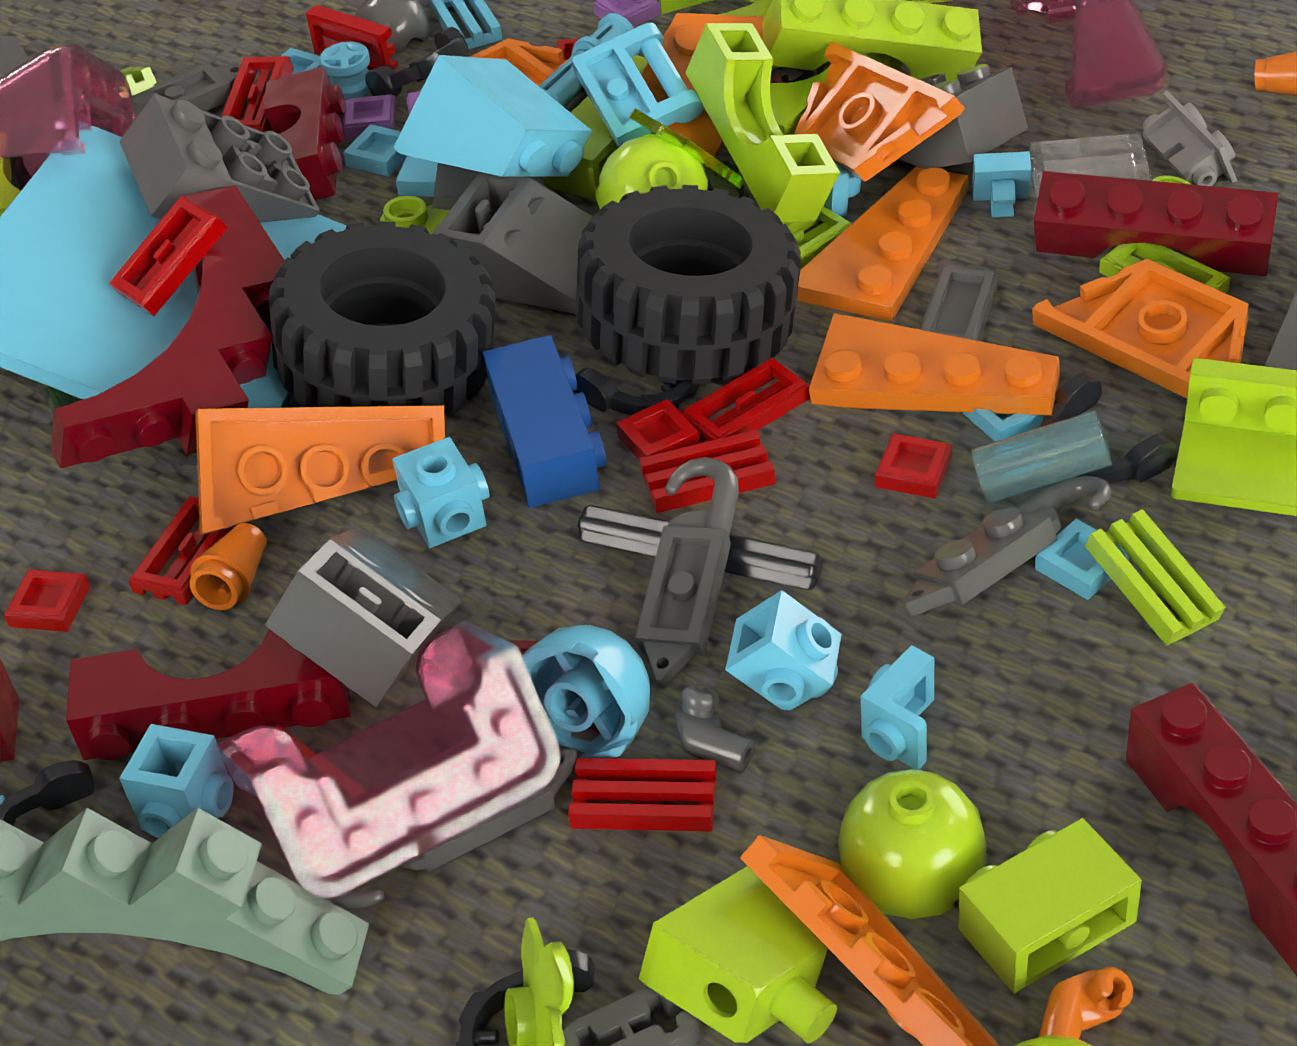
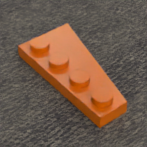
(886, 248)
(921, 370)
(293, 457)
(866, 943)

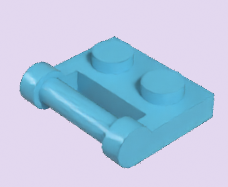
(618, 86)

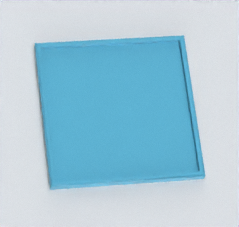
(61, 251)

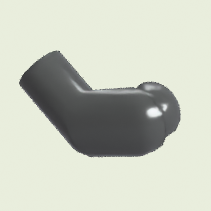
(703, 732)

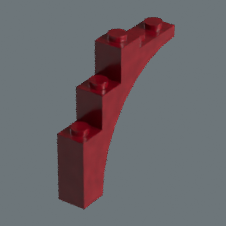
(204, 364)

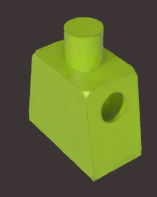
(740, 962)

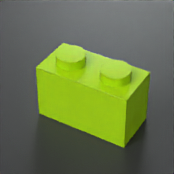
(1048, 904)

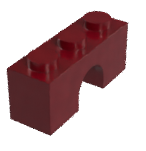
(308, 114)

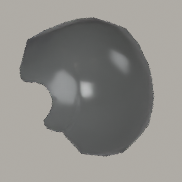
(403, 16)

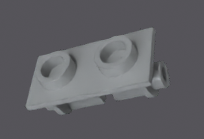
(1183, 128)

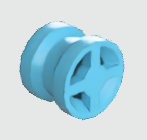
(347, 66)

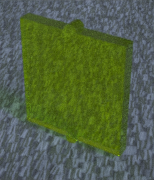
(707, 160)

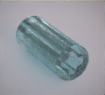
(1042, 456)

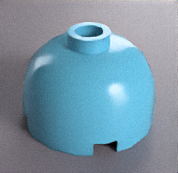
(589, 678)

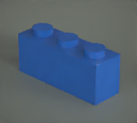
(544, 420)

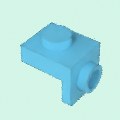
(893, 708)

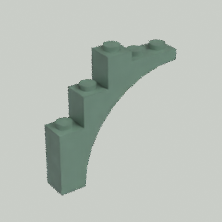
(185, 887)

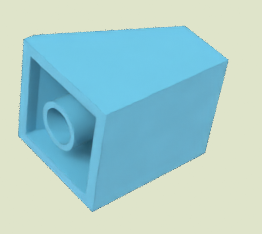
(491, 121)

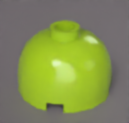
(647, 164)
(911, 843)

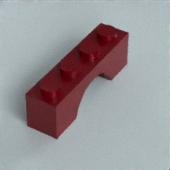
(1215, 225)
(120, 696)
(1201, 763)

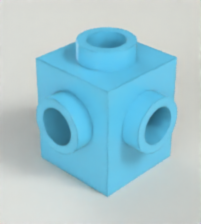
(440, 492)
(784, 652)
(175, 775)

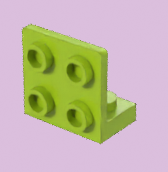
(1239, 438)

